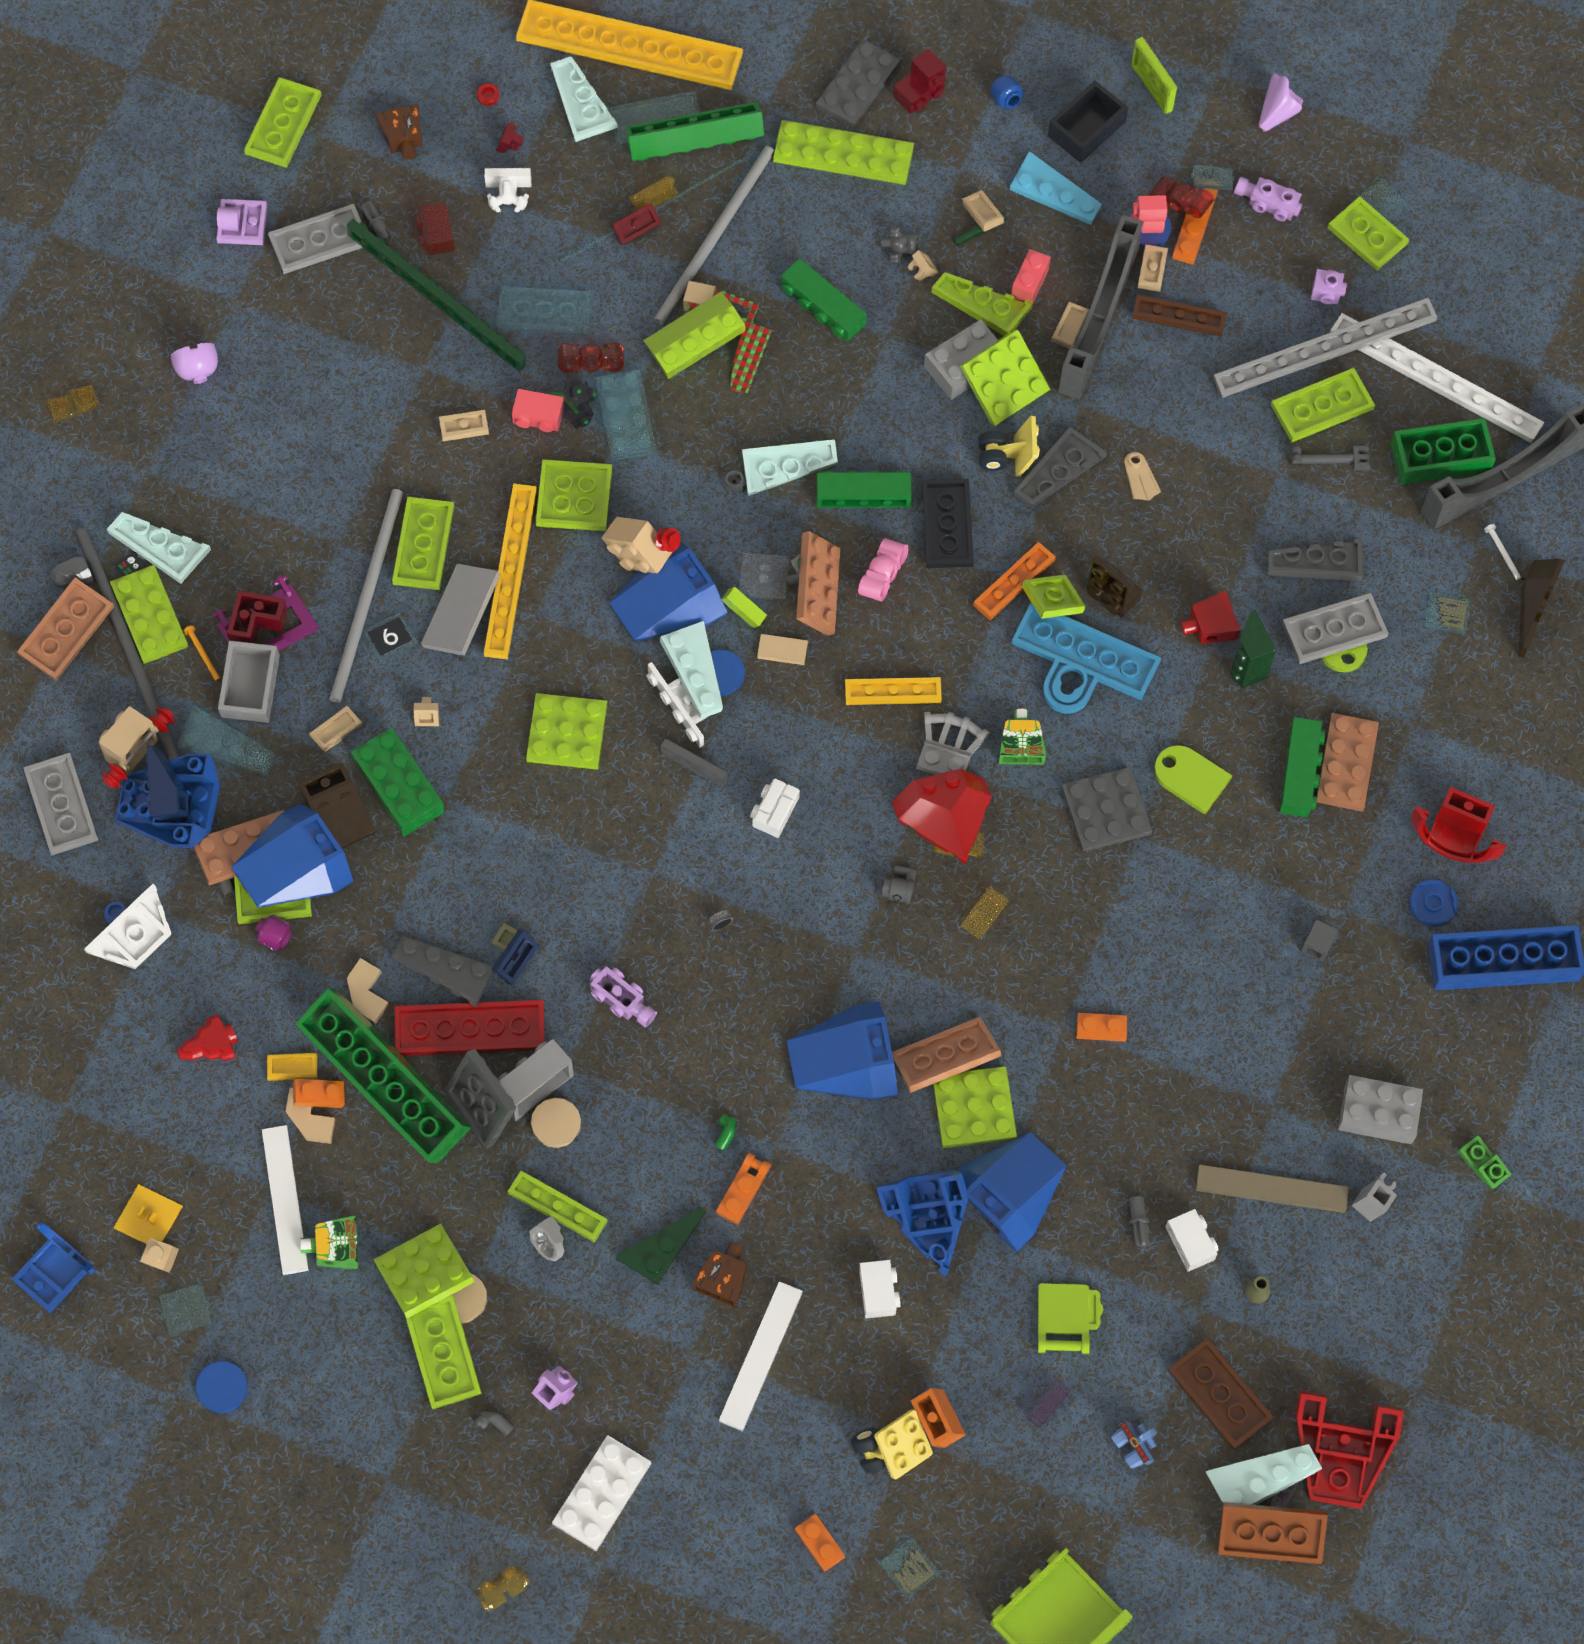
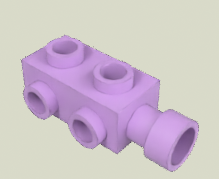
(1270, 197)
(621, 992)

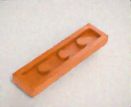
(1191, 235)
(1011, 582)

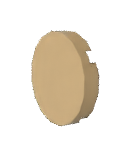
(556, 1122)
(471, 1300)

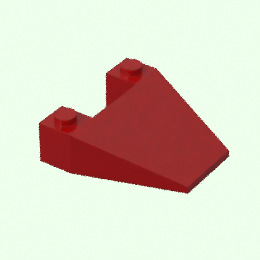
(1347, 1453)

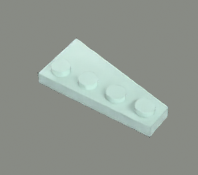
(582, 105)
(784, 463)
(167, 551)
(693, 663)
(1263, 1476)

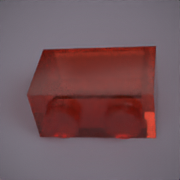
(436, 228)

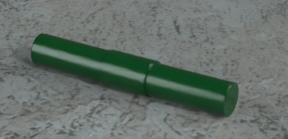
(973, 232)

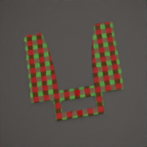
(749, 348)

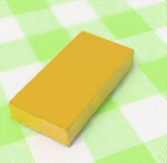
(292, 1066)

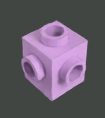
(1328, 286)
(555, 1387)

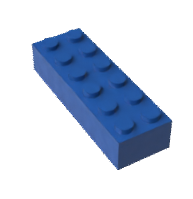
(1506, 957)

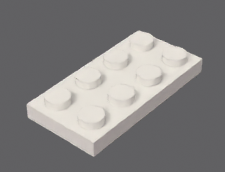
(601, 1493)

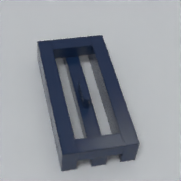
(512, 954)

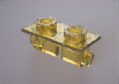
(655, 193)
(493, 1591)

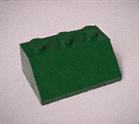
(1253, 653)

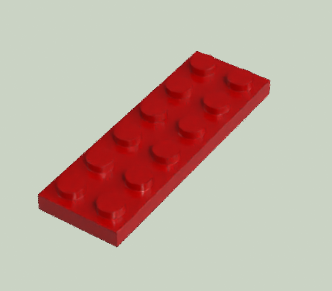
(464, 1027)

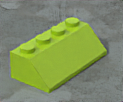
(695, 335)

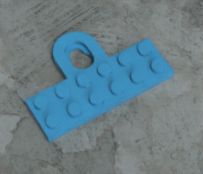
(1087, 652)

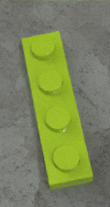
(557, 1205)

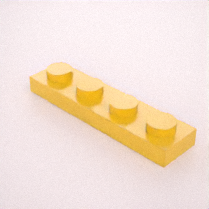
(893, 691)

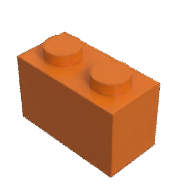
(938, 1417)

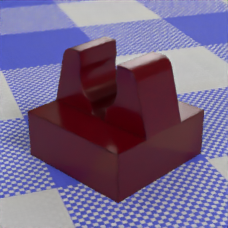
(509, 139)

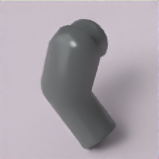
(496, 1419)

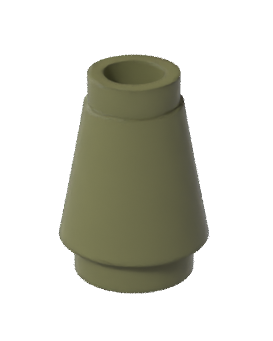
(1255, 1293)

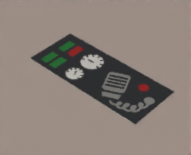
(130, 563)

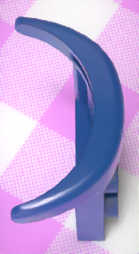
(52, 1270)

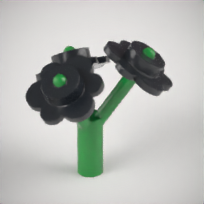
(574, 395)

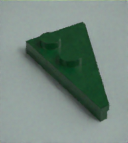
(656, 1253)

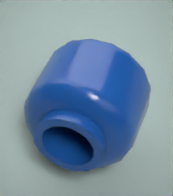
(1006, 92)

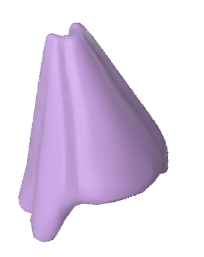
(1279, 103)

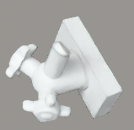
(508, 180)

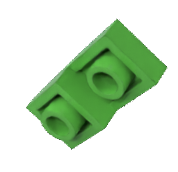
(1483, 1162)

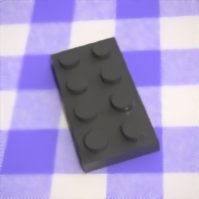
(858, 83)

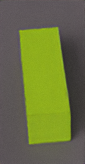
(743, 607)

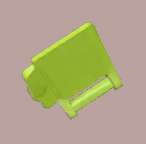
(1067, 1311)

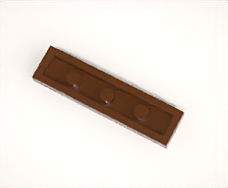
(1179, 315)

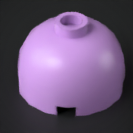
(195, 363)

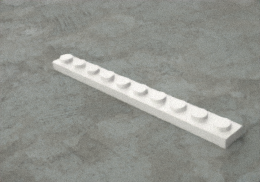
(1450, 385)

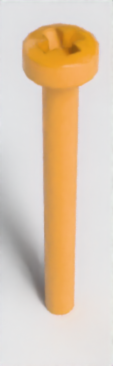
(190, 631)

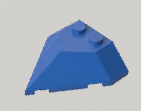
(929, 1211)

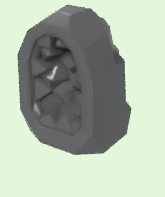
(65, 572)

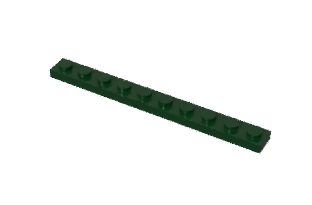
(443, 300)

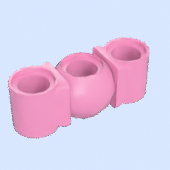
(883, 569)

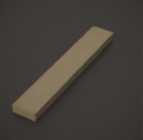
(1272, 1188)

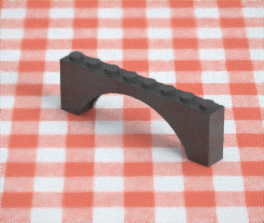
(1114, 277)
(1457, 496)

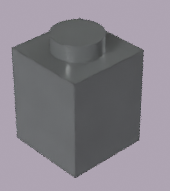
(1320, 940)

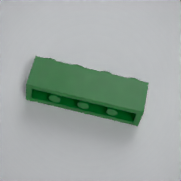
(823, 300)
(864, 489)
(1301, 766)

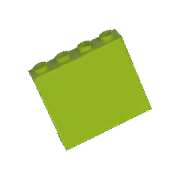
(1060, 1608)

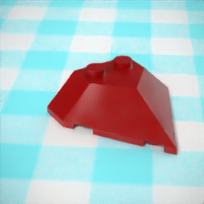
(945, 809)

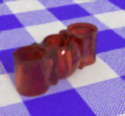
(1183, 197)
(580, 359)

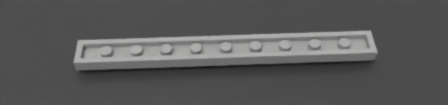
(1325, 347)

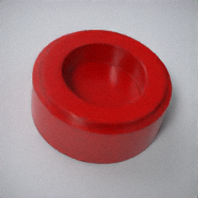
(488, 94)

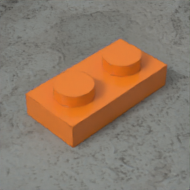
(1101, 1027)
(318, 1093)
(819, 1543)

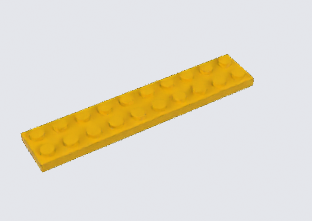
(629, 44)

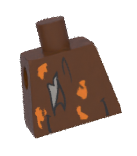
(401, 129)
(722, 1276)

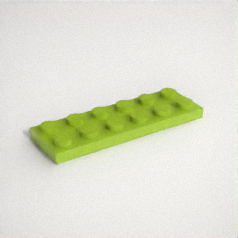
(843, 152)

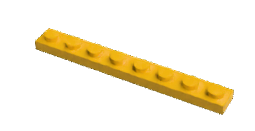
(510, 571)

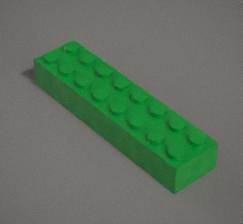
(383, 1075)

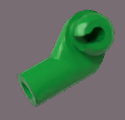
(727, 1133)

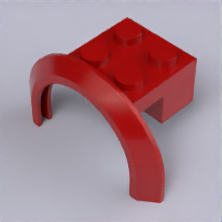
(1458, 828)

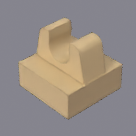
(925, 266)
(426, 713)

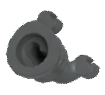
(901, 244)

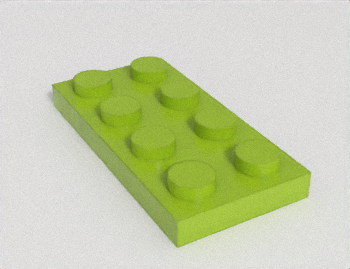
(282, 122)
(1322, 405)
(423, 543)
(149, 614)
(443, 1354)

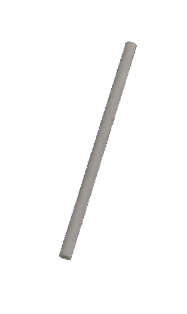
(714, 235)
(366, 596)

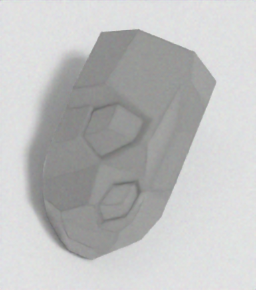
(548, 1239)

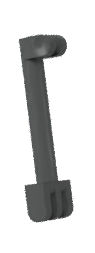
(1358, 457)

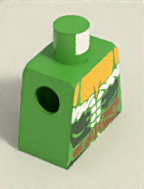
(1022, 741)
(334, 1243)

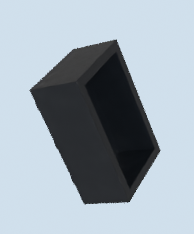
(1087, 121)

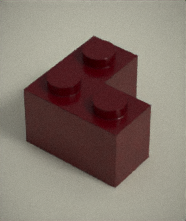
(923, 82)
(255, 612)

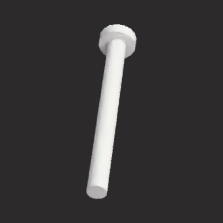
(1491, 529)

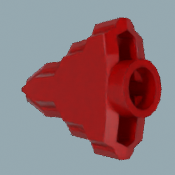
(211, 1041)

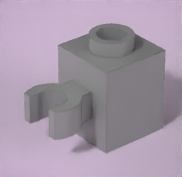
(1375, 1198)

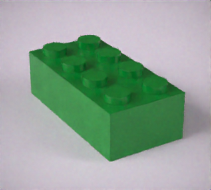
(1442, 451)
(397, 782)

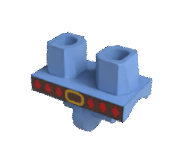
(1128, 1434)

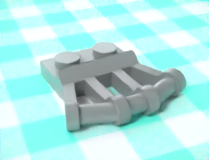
(942, 758)

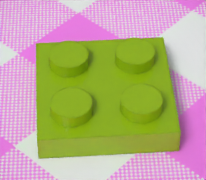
(1053, 596)

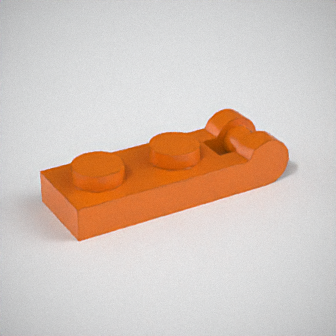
(743, 1189)

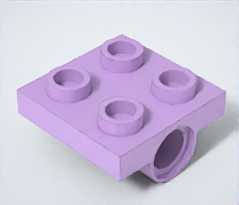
(241, 222)

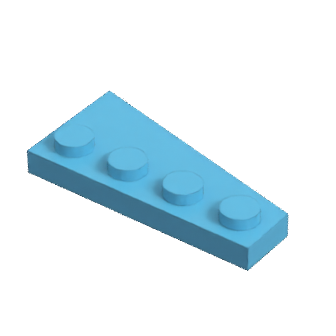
(1049, 187)

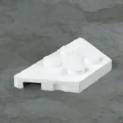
(134, 932)

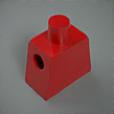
(1212, 620)

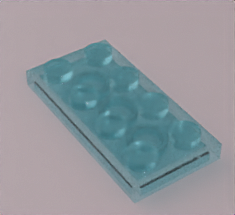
(626, 415)

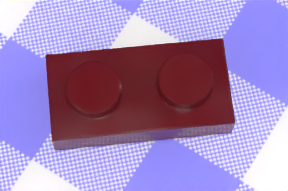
(635, 223)

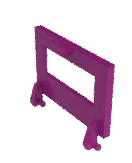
(292, 600)

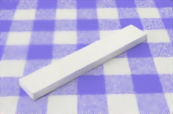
(284, 1199)
(760, 1356)

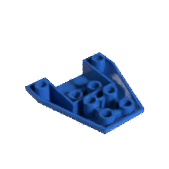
(669, 600)
(202, 788)
(293, 860)
(846, 1055)
(1014, 1186)

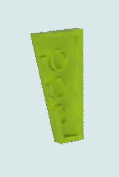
(994, 309)

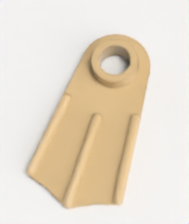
(1140, 478)

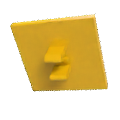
(147, 1215)

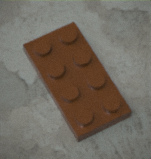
(1220, 1394)

